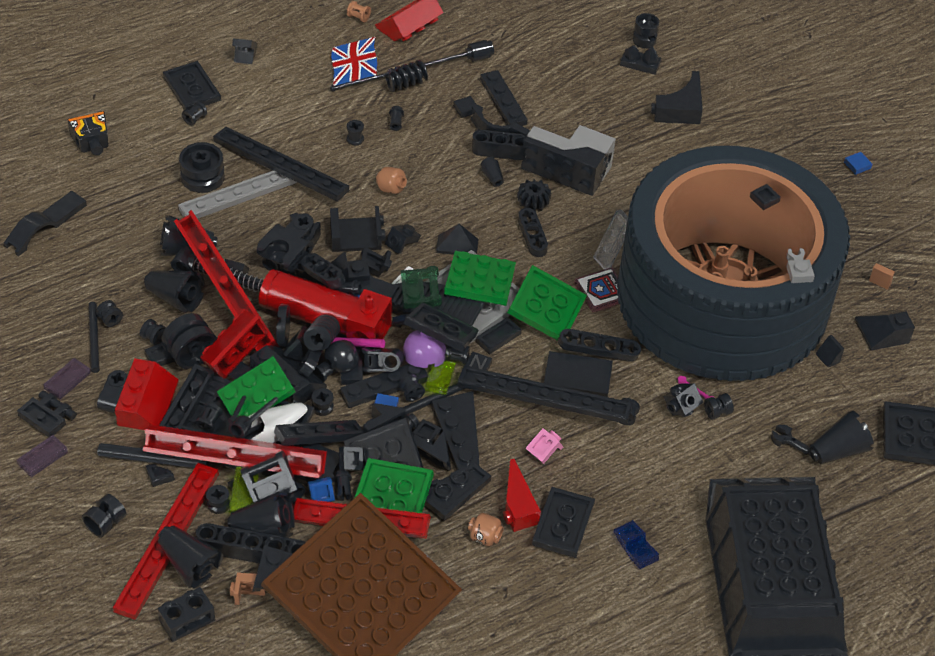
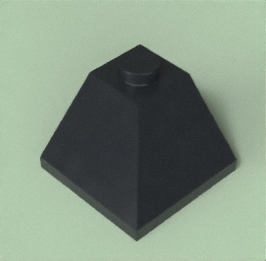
(886, 328)

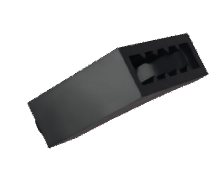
(680, 106)

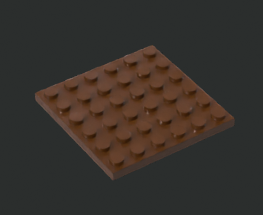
(361, 584)

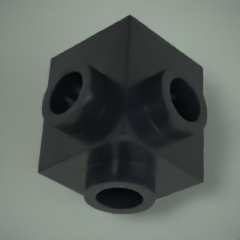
(683, 399)

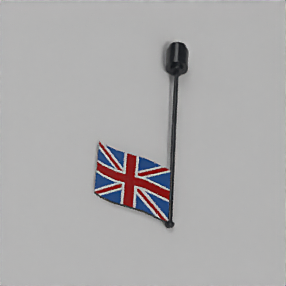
(357, 61)

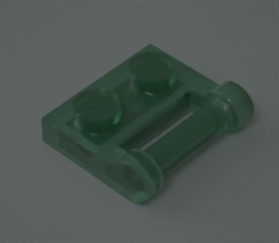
(413, 287)

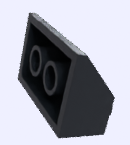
(303, 386)

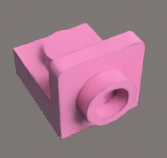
(544, 445)

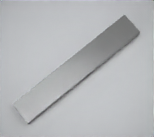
(235, 194)

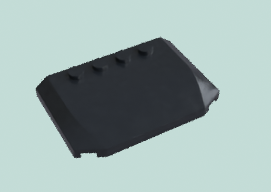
(202, 388)

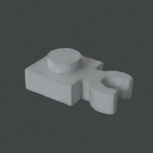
(799, 269)

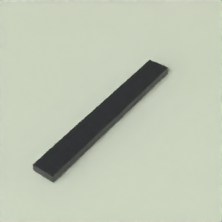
(281, 163)
(545, 394)

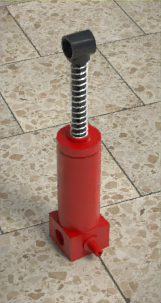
(358, 316)

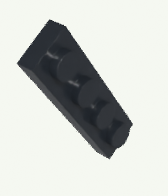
(503, 98)
(383, 383)
(317, 432)

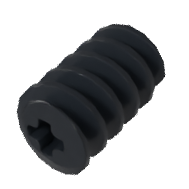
(406, 74)
(321, 332)

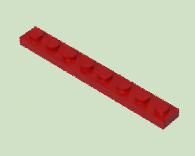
(154, 559)

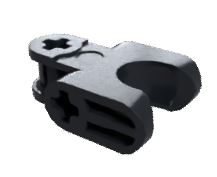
(293, 239)

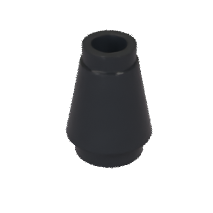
(491, 169)

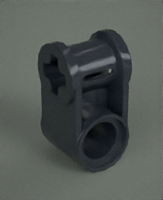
(377, 359)
(111, 392)

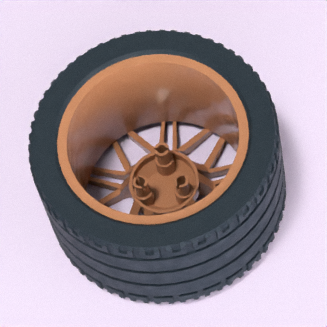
(716, 312)

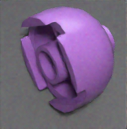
(423, 350)

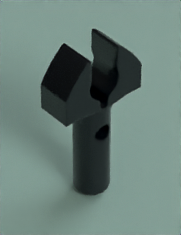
(787, 438)

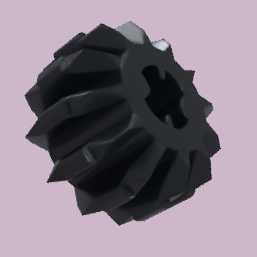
(534, 194)

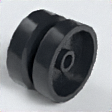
(201, 167)
(187, 338)

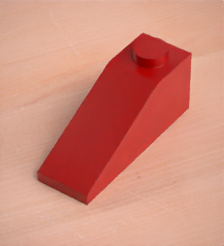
(521, 506)

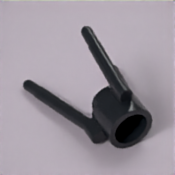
(241, 425)

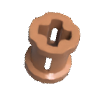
(354, 7)

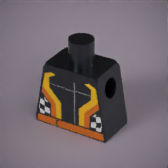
(89, 132)

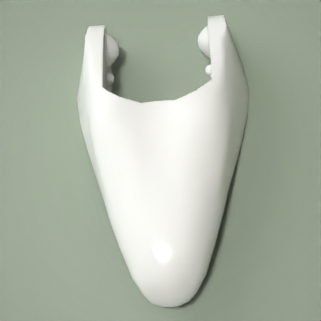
(277, 416)

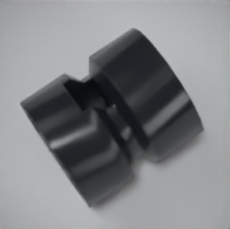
(645, 30)
(103, 515)

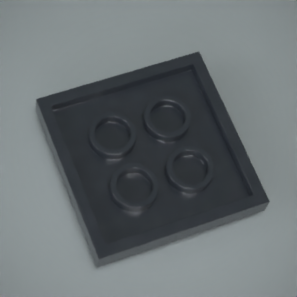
(909, 432)

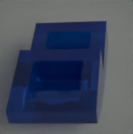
(635, 545)

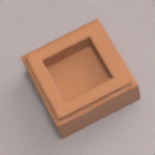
(882, 276)

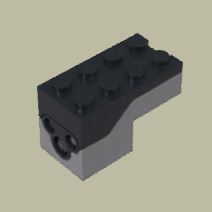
(572, 162)

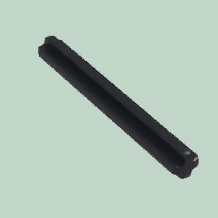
(138, 454)

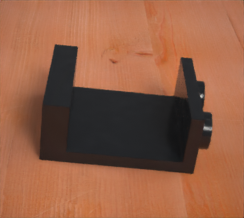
(356, 233)

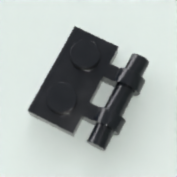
(42, 417)

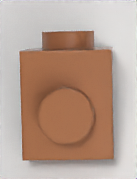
(244, 585)

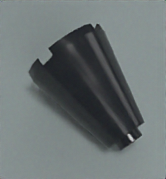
(173, 239)
(176, 288)
(842, 440)
(268, 516)
(189, 555)

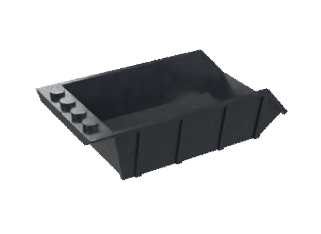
(774, 568)

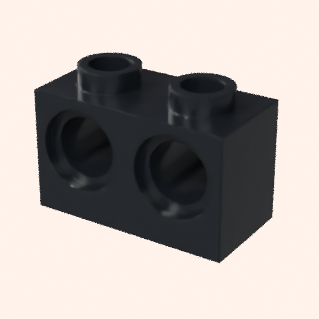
(188, 618)

